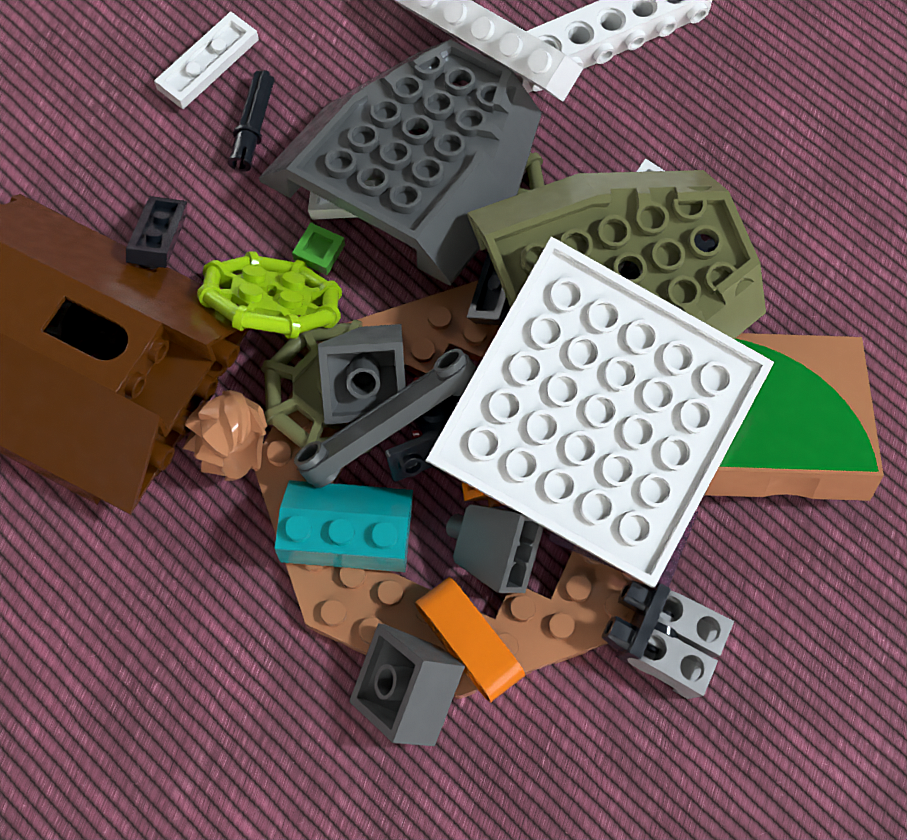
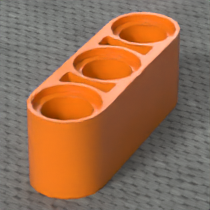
(470, 639)

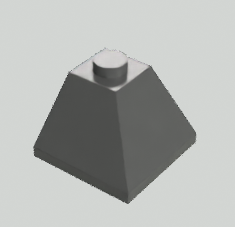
(360, 371)

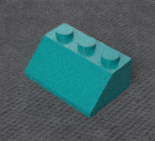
(344, 526)

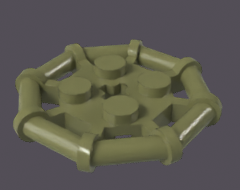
(306, 385)

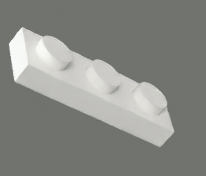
(206, 60)

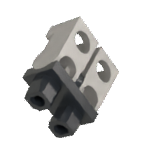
(669, 637)

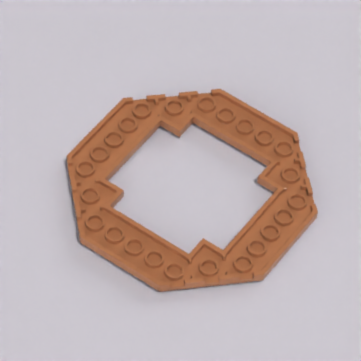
(352, 601)

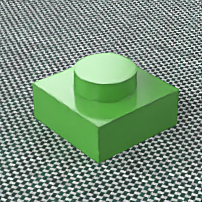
(319, 248)

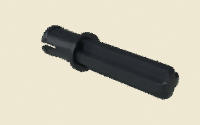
(248, 133)

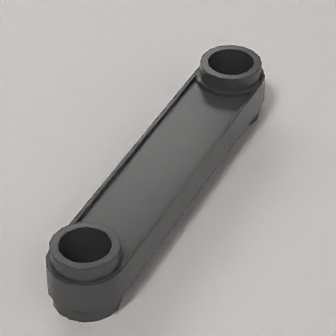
(322, 461)

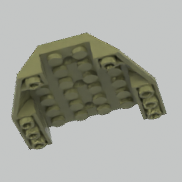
(637, 220)

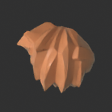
(227, 435)

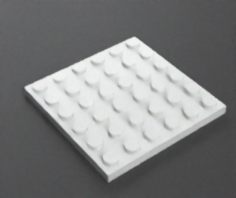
(600, 412)

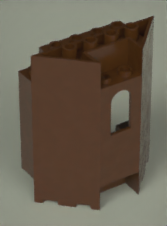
(88, 419)

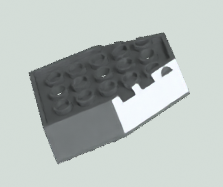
(464, 161)

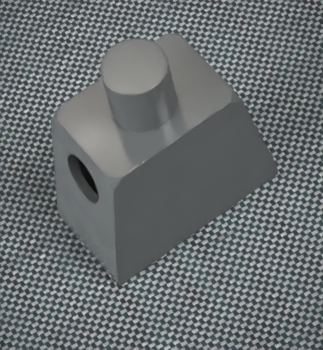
(495, 546)

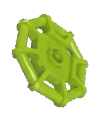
(270, 295)

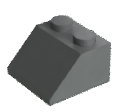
(406, 686)

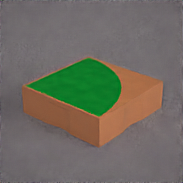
(808, 424)

